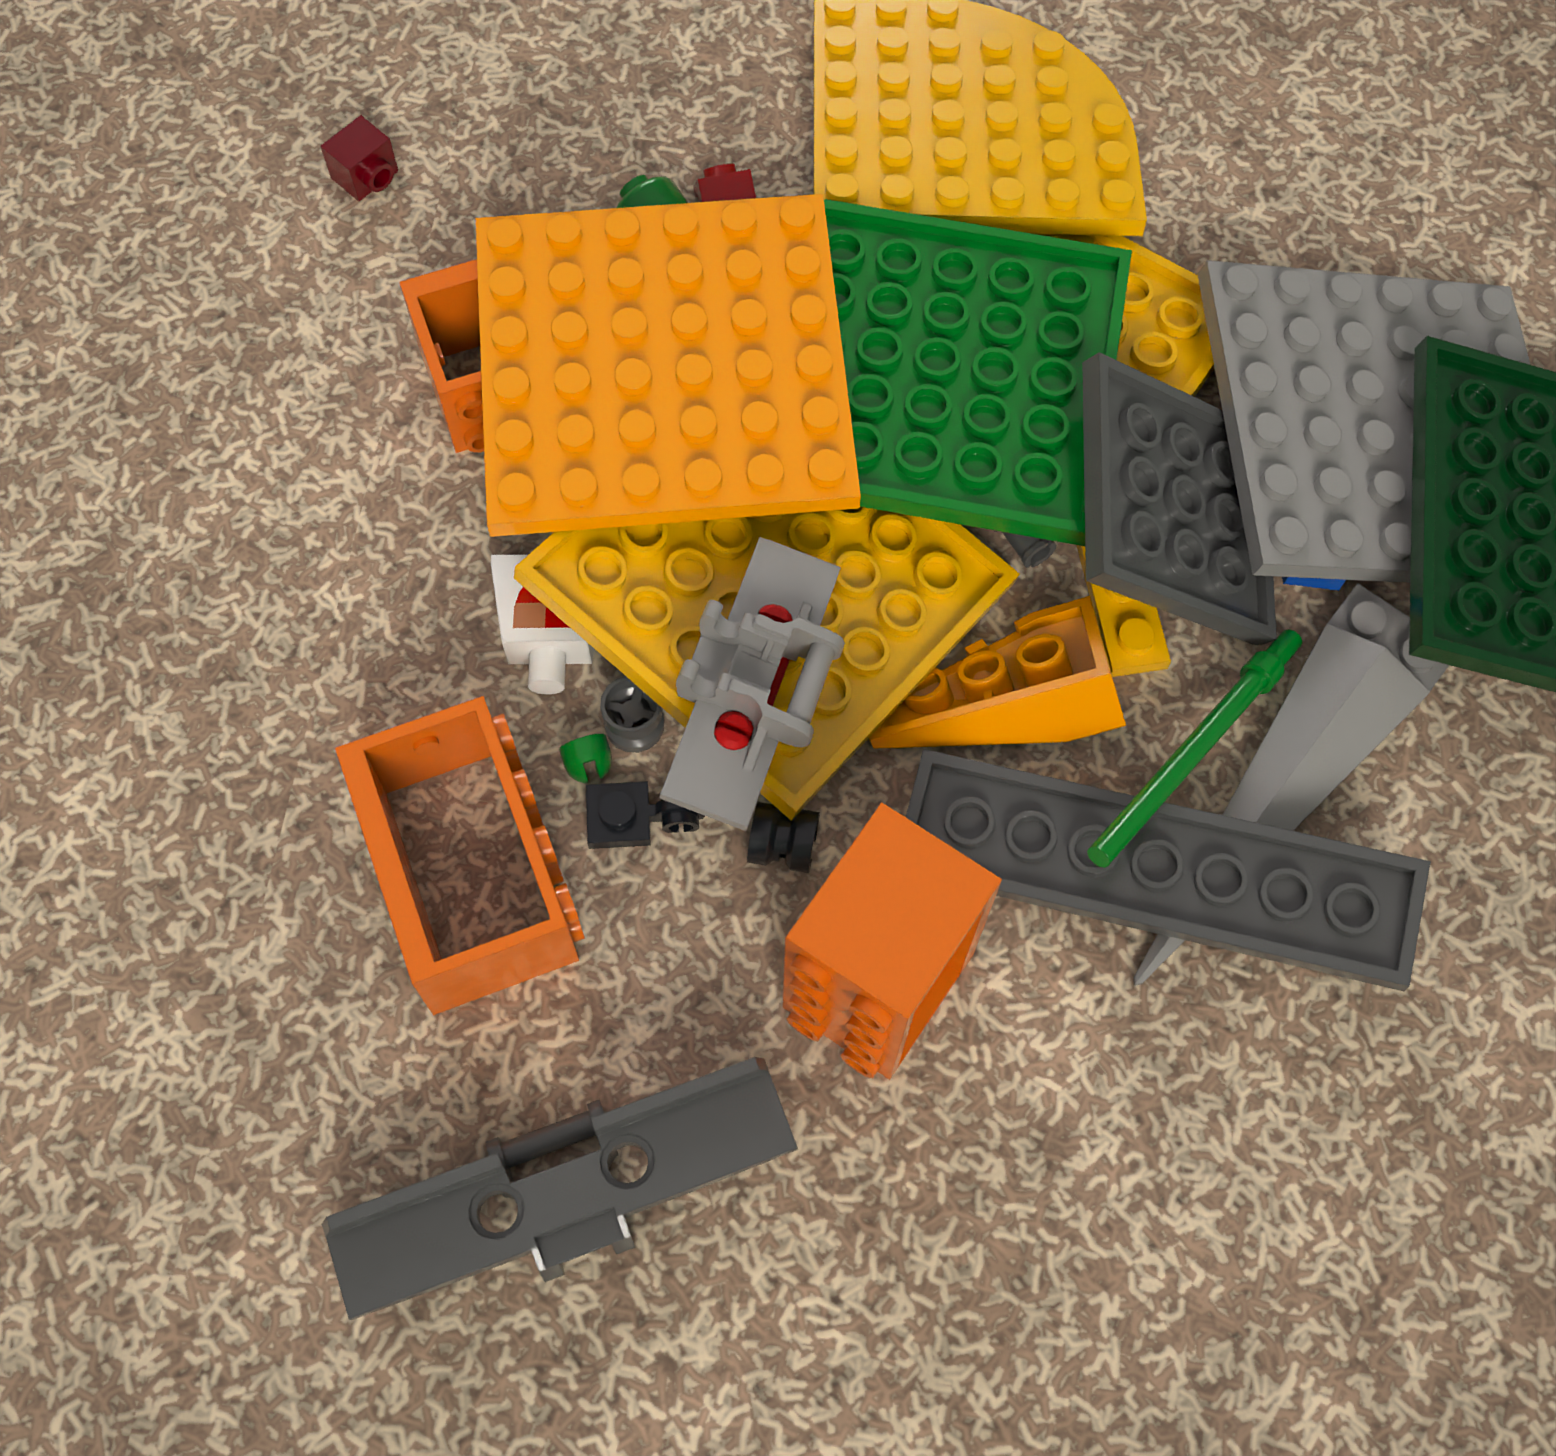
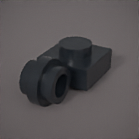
(622, 815)

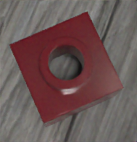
(360, 158)

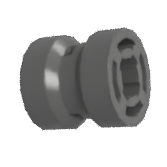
(628, 702)

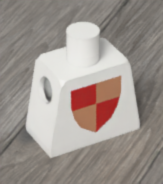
(533, 632)

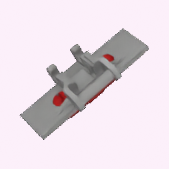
(738, 679)

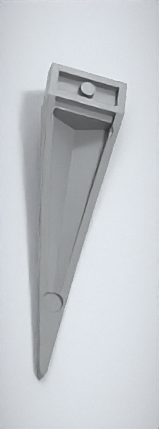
(1334, 716)

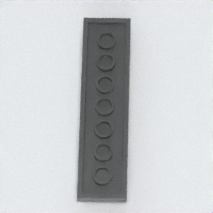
(1184, 871)

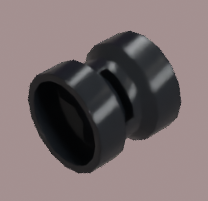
(778, 837)

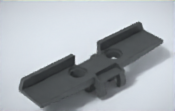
(434, 1229)

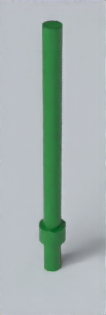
(1256, 678)

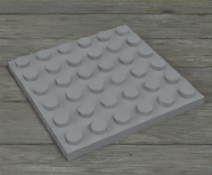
(1323, 405)

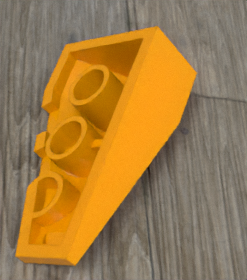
(1029, 687)

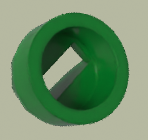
(584, 750)

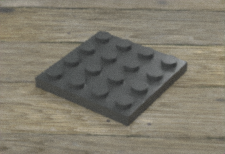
(1167, 504)

